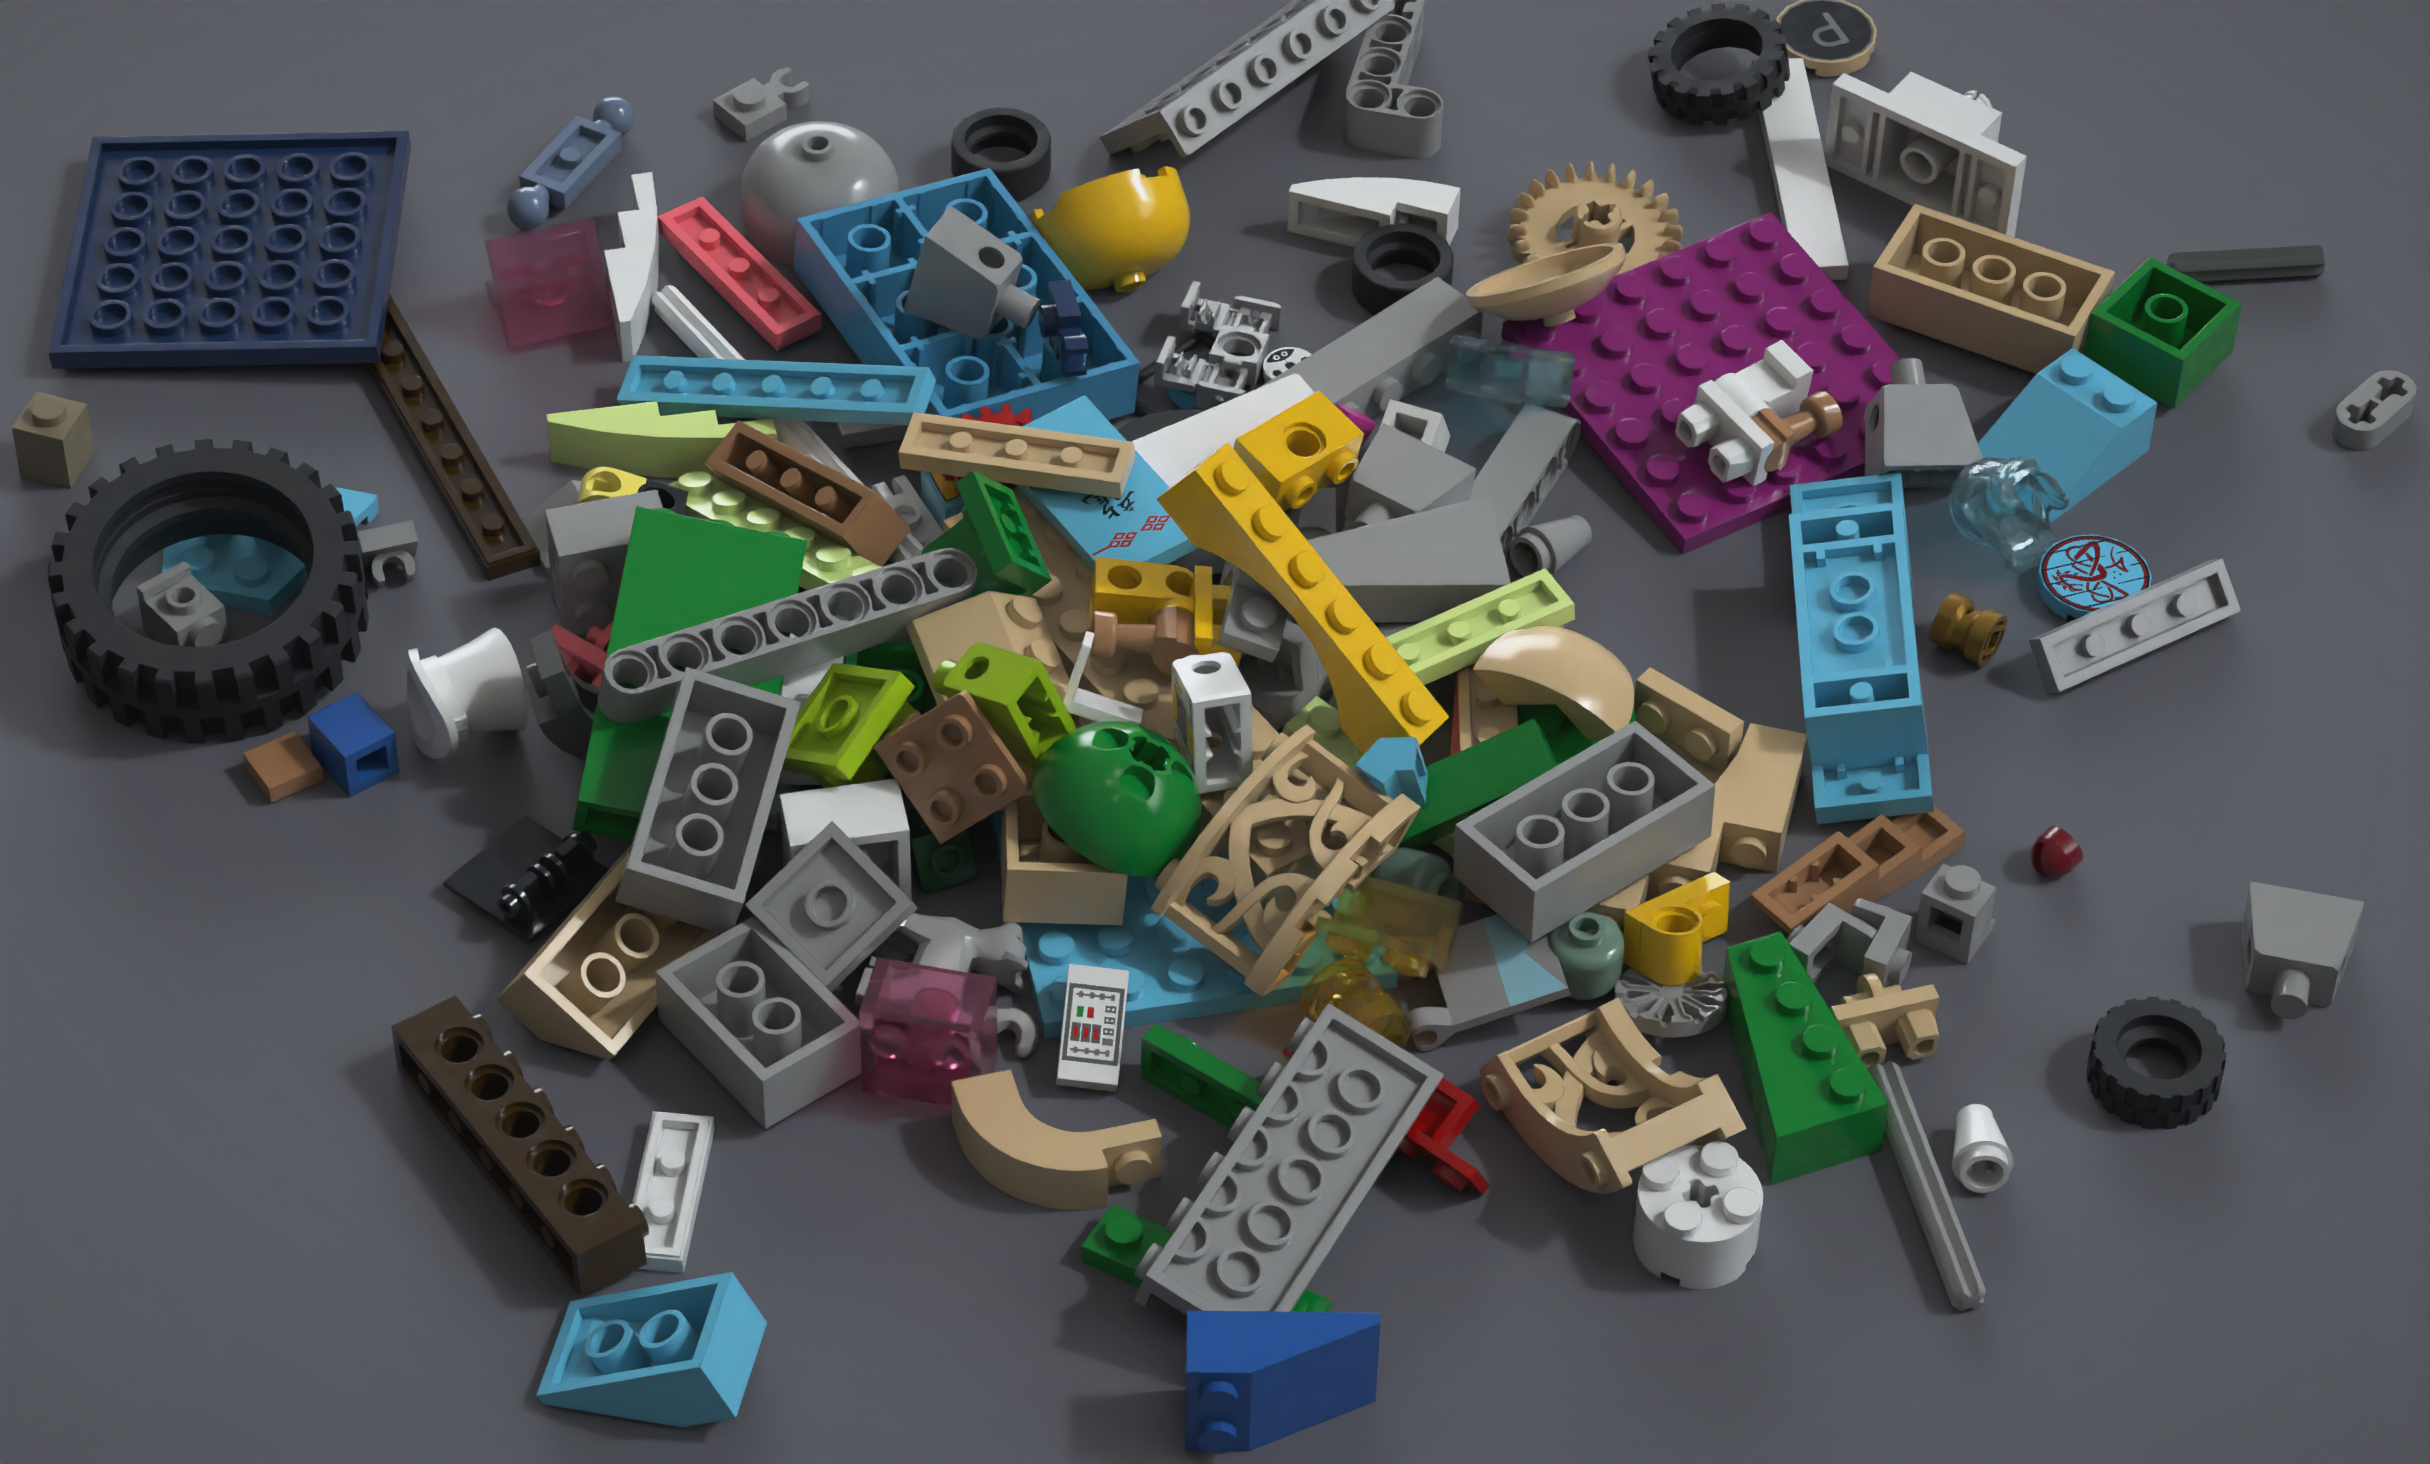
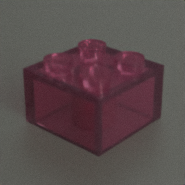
(926, 1030)

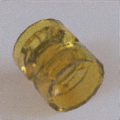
(1359, 994)

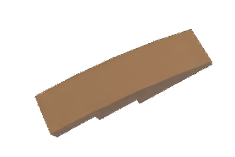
(1862, 866)

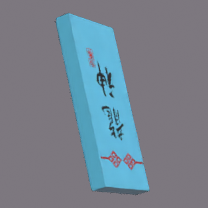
(1108, 526)

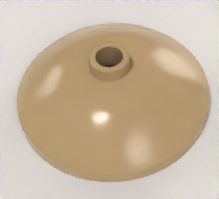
(1549, 285)

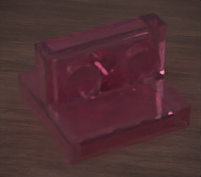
(549, 282)

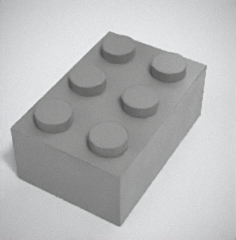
(759, 1021)

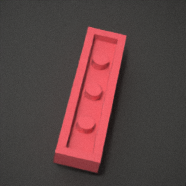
(740, 273)

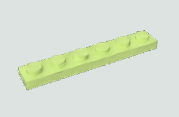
(823, 558)

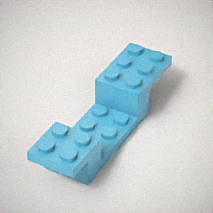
(1859, 649)

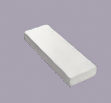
(672, 1185)

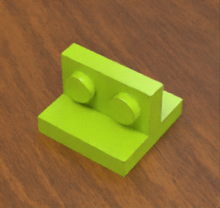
(844, 722)

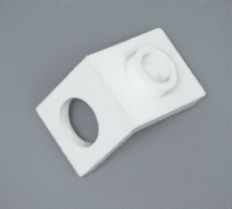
(1091, 706)

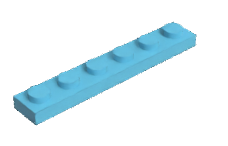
(779, 389)

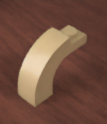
(1044, 1162)

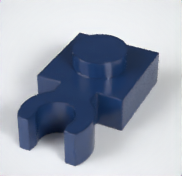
(1061, 322)

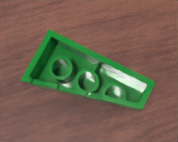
(1798, 1066)

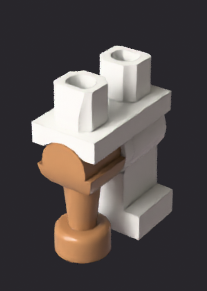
(1749, 413)

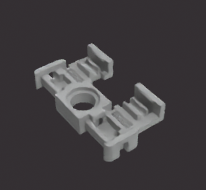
(1236, 333)

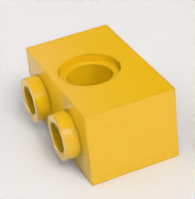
(1301, 450)

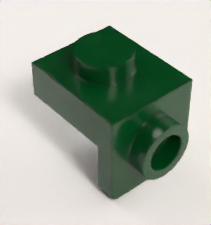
(936, 863)

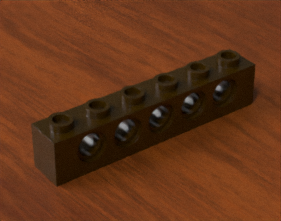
(521, 1145)

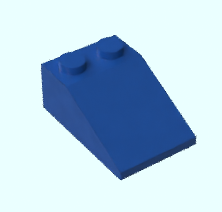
(1274, 1374)

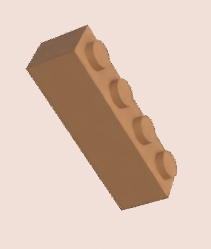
(808, 492)

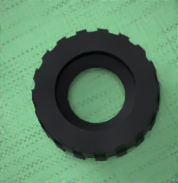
(2148, 1099)

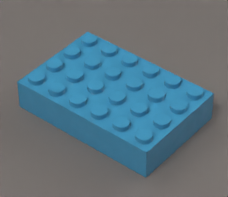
(861, 272)

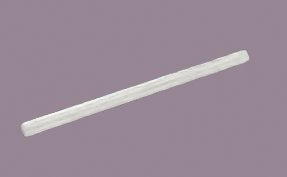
(709, 343)

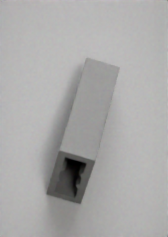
(1419, 561)

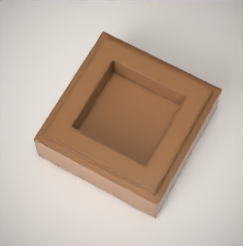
(283, 766)

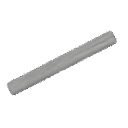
(1928, 1191)

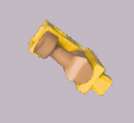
(1156, 611)

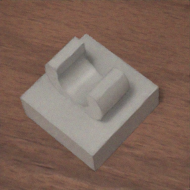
(387, 545)

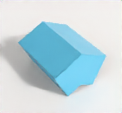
(1396, 768)

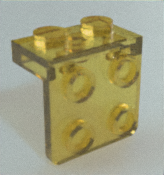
(1393, 922)

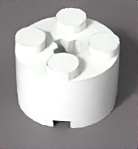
(1698, 1215)

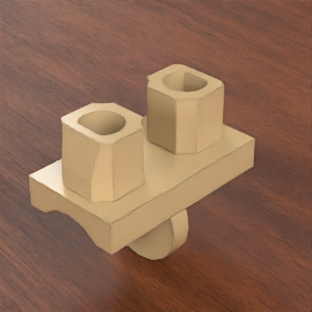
(1889, 1016)

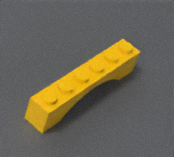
(1235, 517)

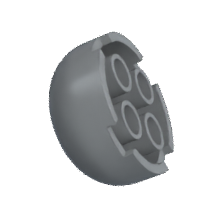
(806, 173)

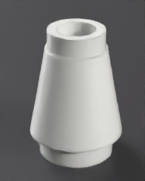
(1980, 1152)

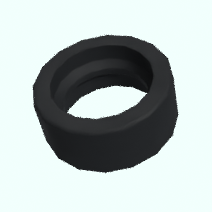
(1004, 129)
(1397, 245)

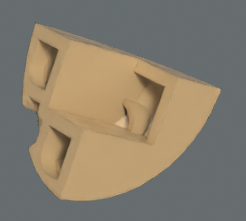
(1564, 670)

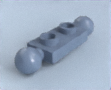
(570, 162)

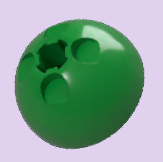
(1119, 797)

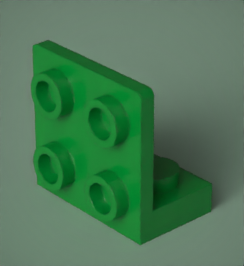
(995, 539)

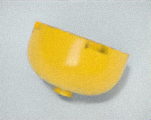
(1117, 228)

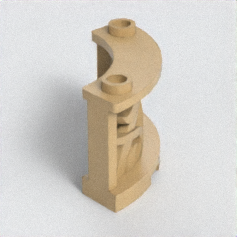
(1369, 825)
(1670, 1111)

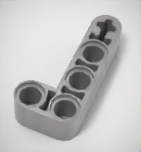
(1379, 104)

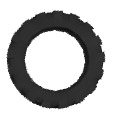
(1726, 97)

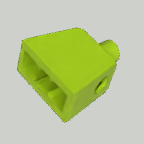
(1012, 695)

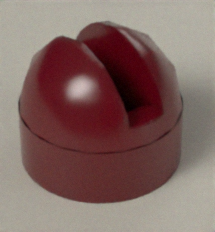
(2055, 853)

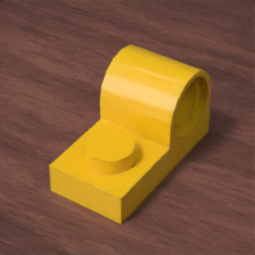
(1668, 932)

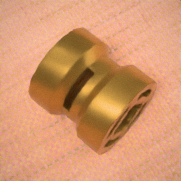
(1971, 630)

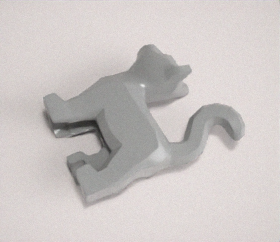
(961, 947)

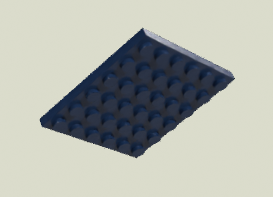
(232, 250)

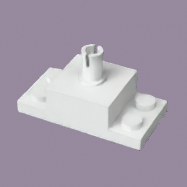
(1926, 148)

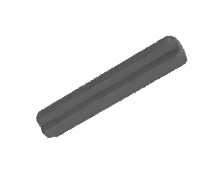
(2250, 263)

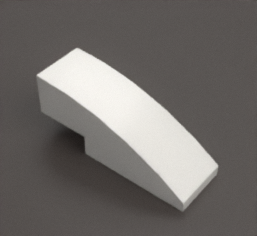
(1352, 207)

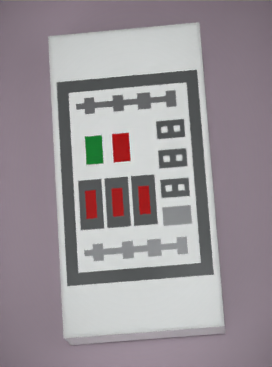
(1092, 1027)

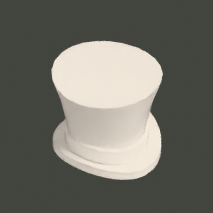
(464, 693)

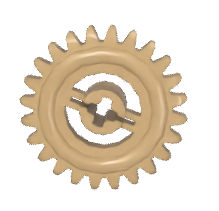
(1601, 212)

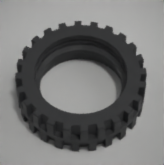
(190, 498)

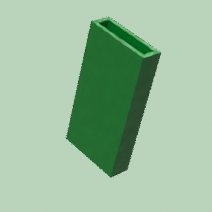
(674, 578)

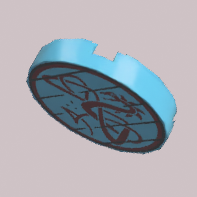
(2089, 574)

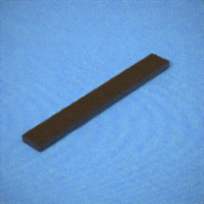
(450, 453)

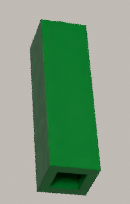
(1478, 778)

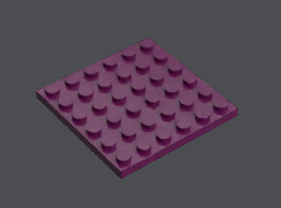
(1690, 322)

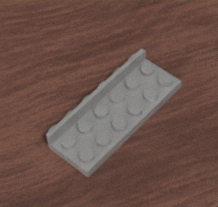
(1245, 74)
(1292, 1172)

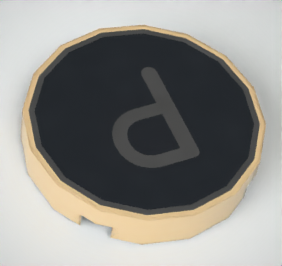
(1828, 35)

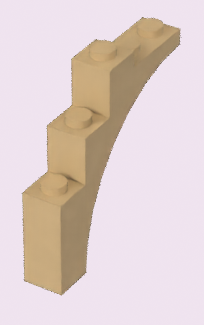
(1748, 821)

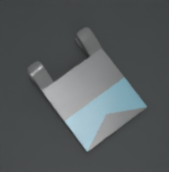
(1488, 977)

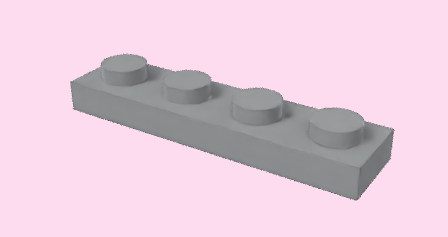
(2134, 625)

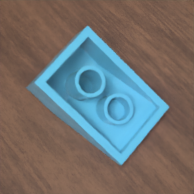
(2075, 424)
(657, 1352)

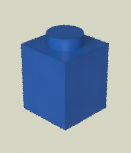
(353, 744)

